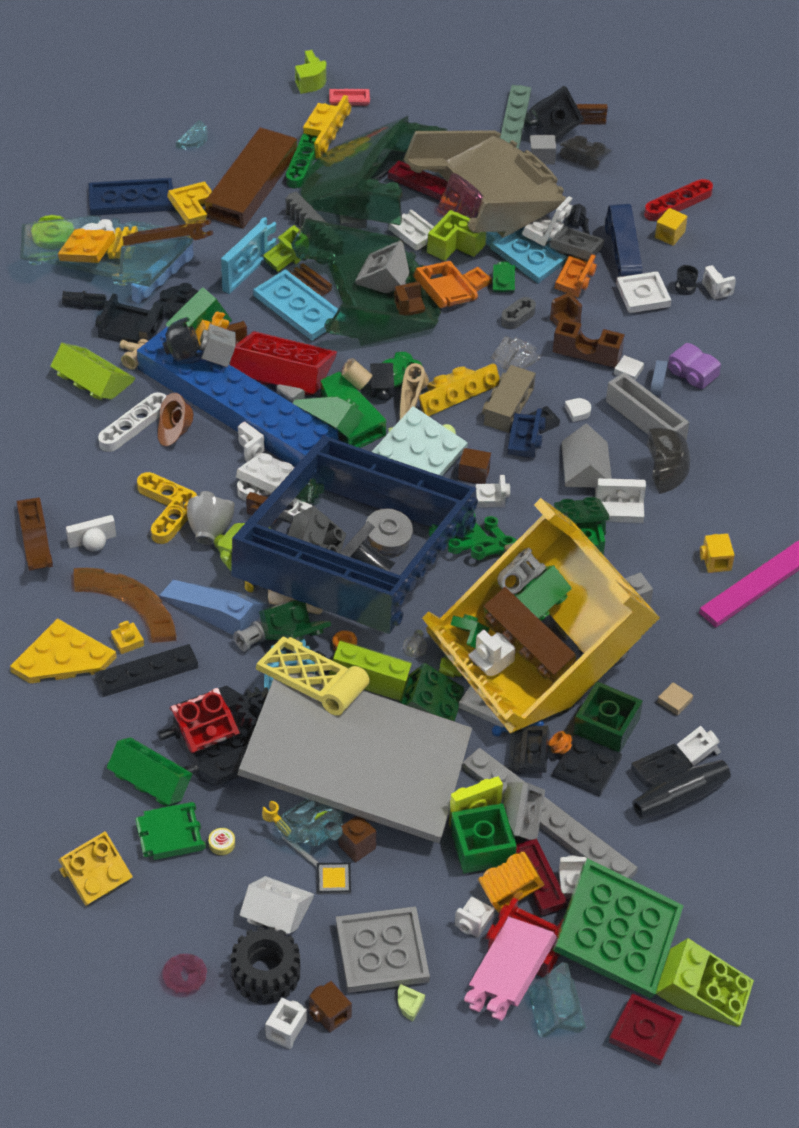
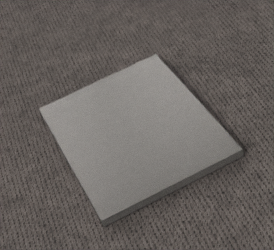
(368, 761)

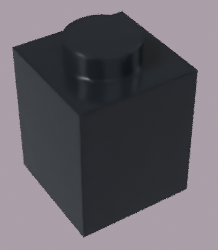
(382, 380)

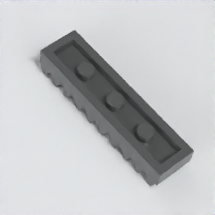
(300, 209)

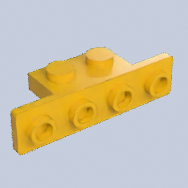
(325, 123)
(457, 387)

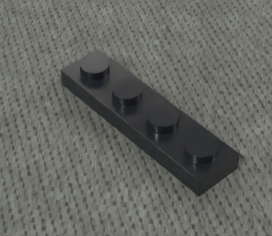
(146, 670)

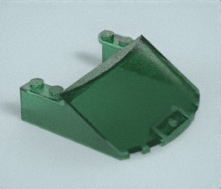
(341, 176)
(364, 311)

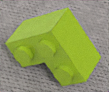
(454, 234)

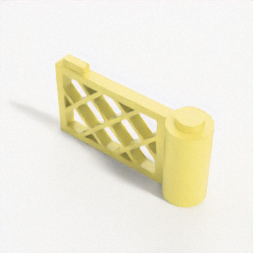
(338, 689)

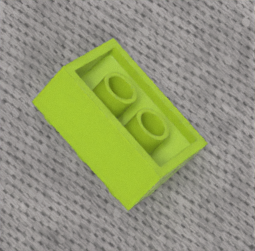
(90, 371)
(385, 672)

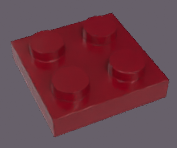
(646, 1029)

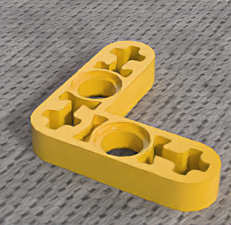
(174, 504)

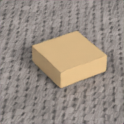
(675, 698)

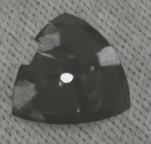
(670, 458)

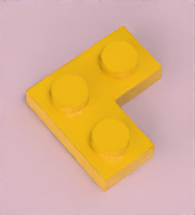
(189, 200)

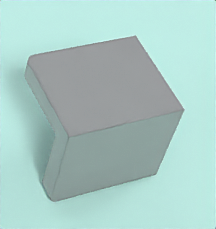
(544, 148)

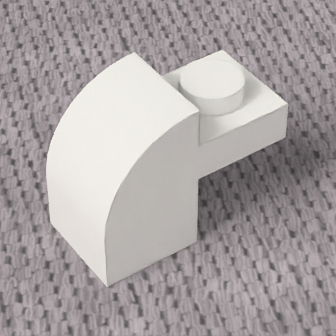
(492, 653)

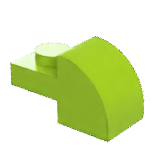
(283, 252)

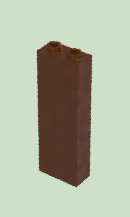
(251, 178)

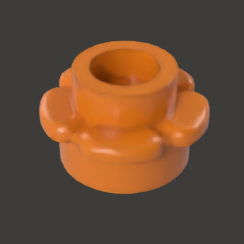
(560, 742)

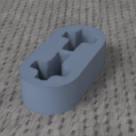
(659, 377)

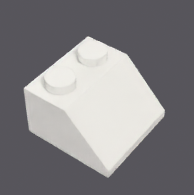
(275, 904)

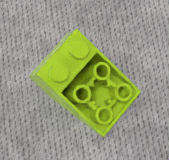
(704, 984)

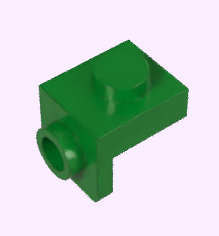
(503, 277)
(469, 624)

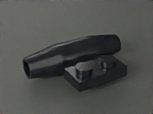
(674, 781)

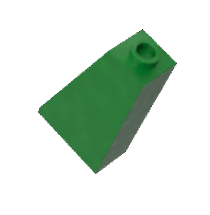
(371, 425)

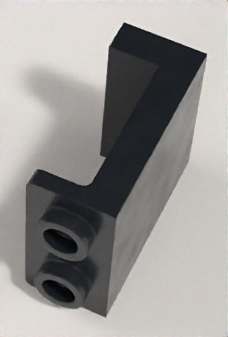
(128, 322)

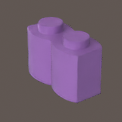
(694, 365)

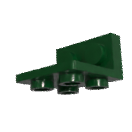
(290, 620)
(432, 692)

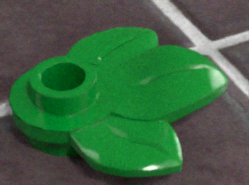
(400, 363)

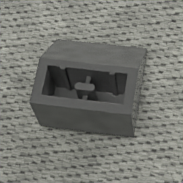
(317, 529)

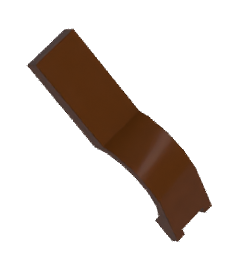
(34, 533)

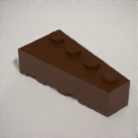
(528, 635)

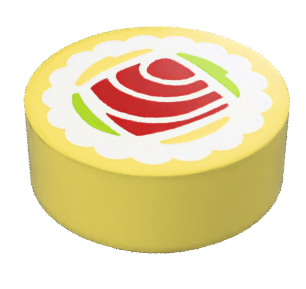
(221, 841)

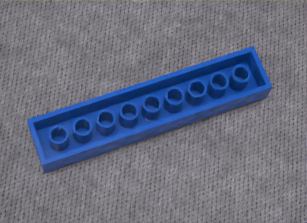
(235, 399)

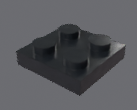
(588, 765)

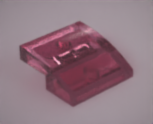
(460, 197)

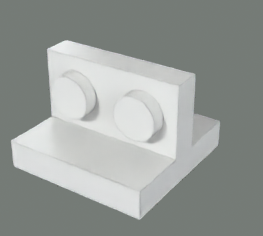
(622, 499)

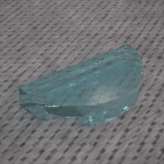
(195, 136)

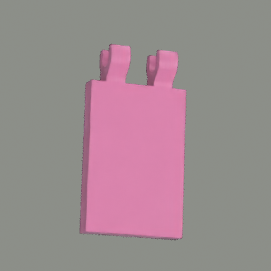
(509, 967)

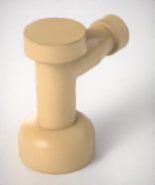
(129, 359)

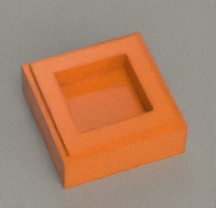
(478, 278)

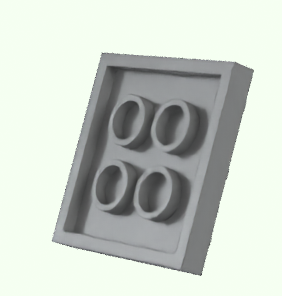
(382, 949)

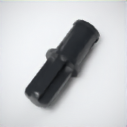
(83, 299)

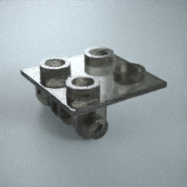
(580, 146)

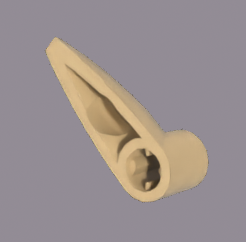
(355, 373)
(412, 387)

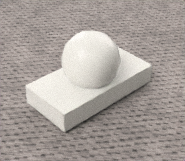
(91, 533)

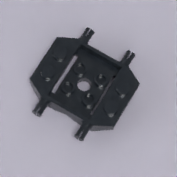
(219, 761)

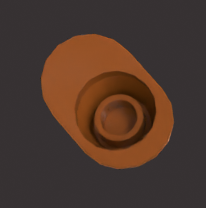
(174, 420)

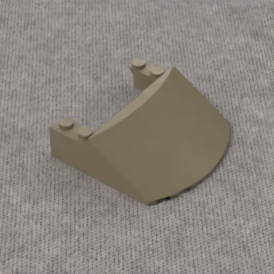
(513, 182)

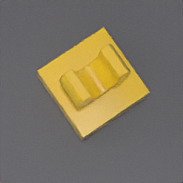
(127, 637)

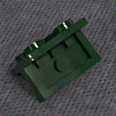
(584, 512)

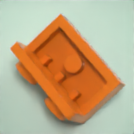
(576, 275)

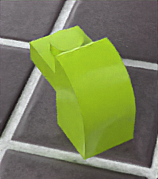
(311, 75)

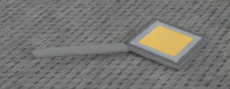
(331, 877)

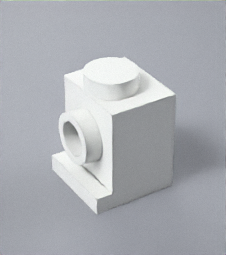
(286, 1022)

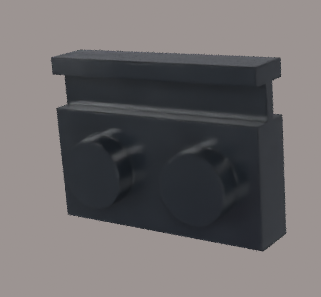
(529, 750)

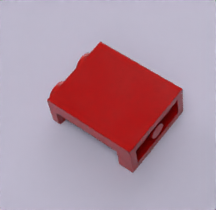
(513, 911)

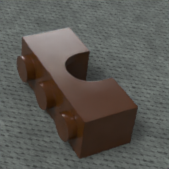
(572, 342)

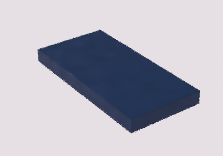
(130, 196)

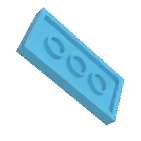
(296, 303)

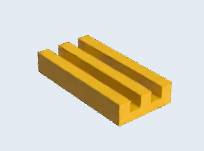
(115, 248)

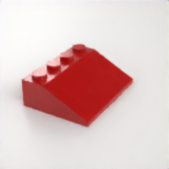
(282, 361)

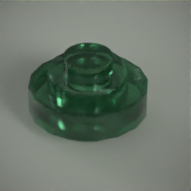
(311, 491)

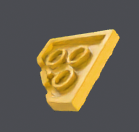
(62, 654)

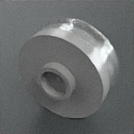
(391, 532)

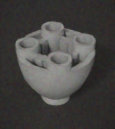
(209, 516)

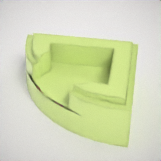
(409, 1001)

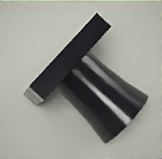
(361, 551)

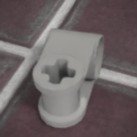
(521, 570)

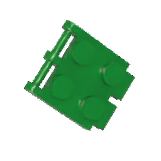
(168, 831)

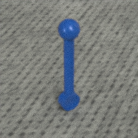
(497, 730)

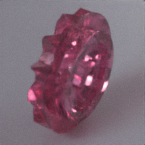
(193, 966)

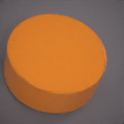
(344, 635)

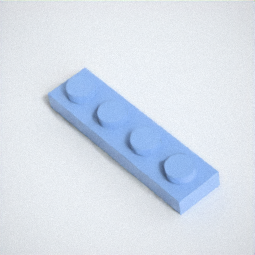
(140, 292)

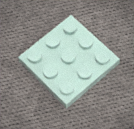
(422, 443)

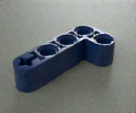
(621, 227)

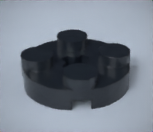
(172, 296)

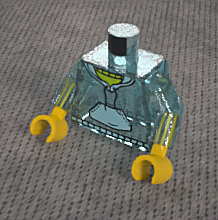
(306, 822)

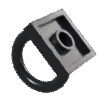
(555, 114)

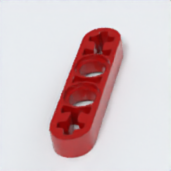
(698, 190)

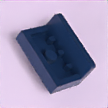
(525, 434)

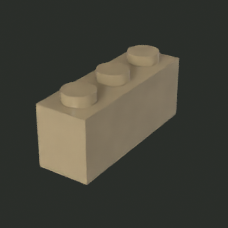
(508, 398)

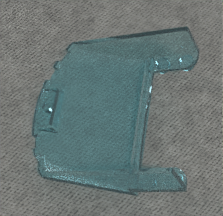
(137, 263)

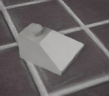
(385, 269)
(523, 808)

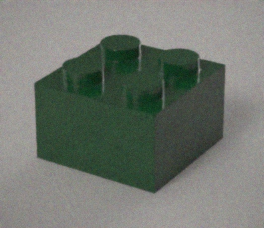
(608, 717)

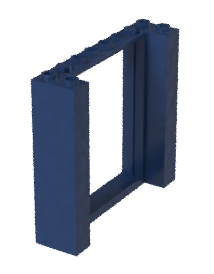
(335, 580)

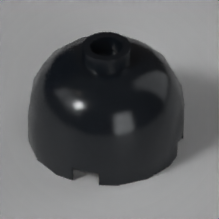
(182, 342)

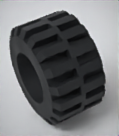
(271, 983)

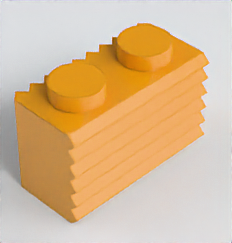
(511, 879)

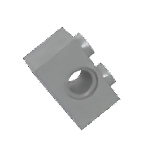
(217, 345)

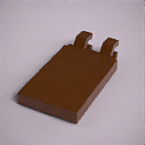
(194, 230)

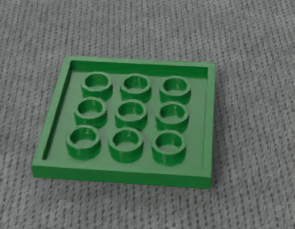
(618, 928)

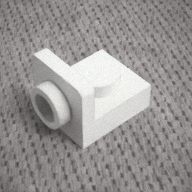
(716, 284)
(251, 441)
(493, 494)
(699, 745)
(569, 872)
(473, 917)

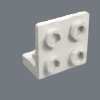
(544, 229)

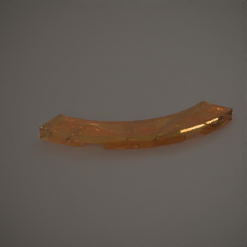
(132, 593)

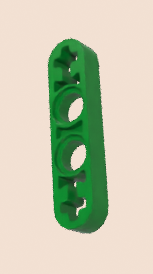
(301, 158)

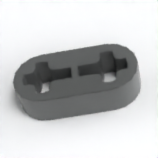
(515, 311)

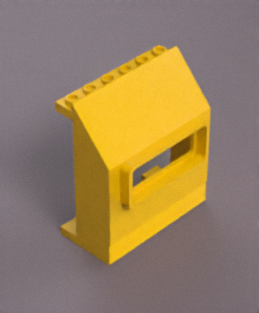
(599, 616)

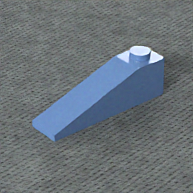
(217, 606)

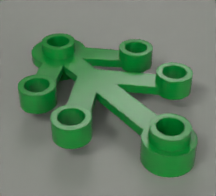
(477, 538)

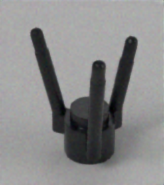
(578, 217)

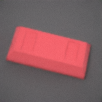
(356, 97)

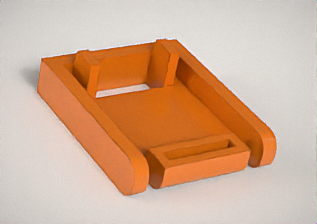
(445, 290)

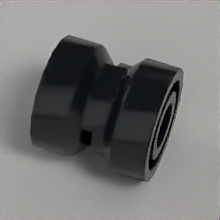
(686, 280)

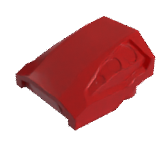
(205, 720)

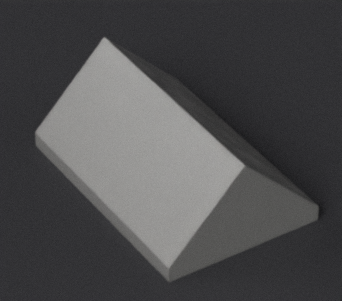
(585, 458)

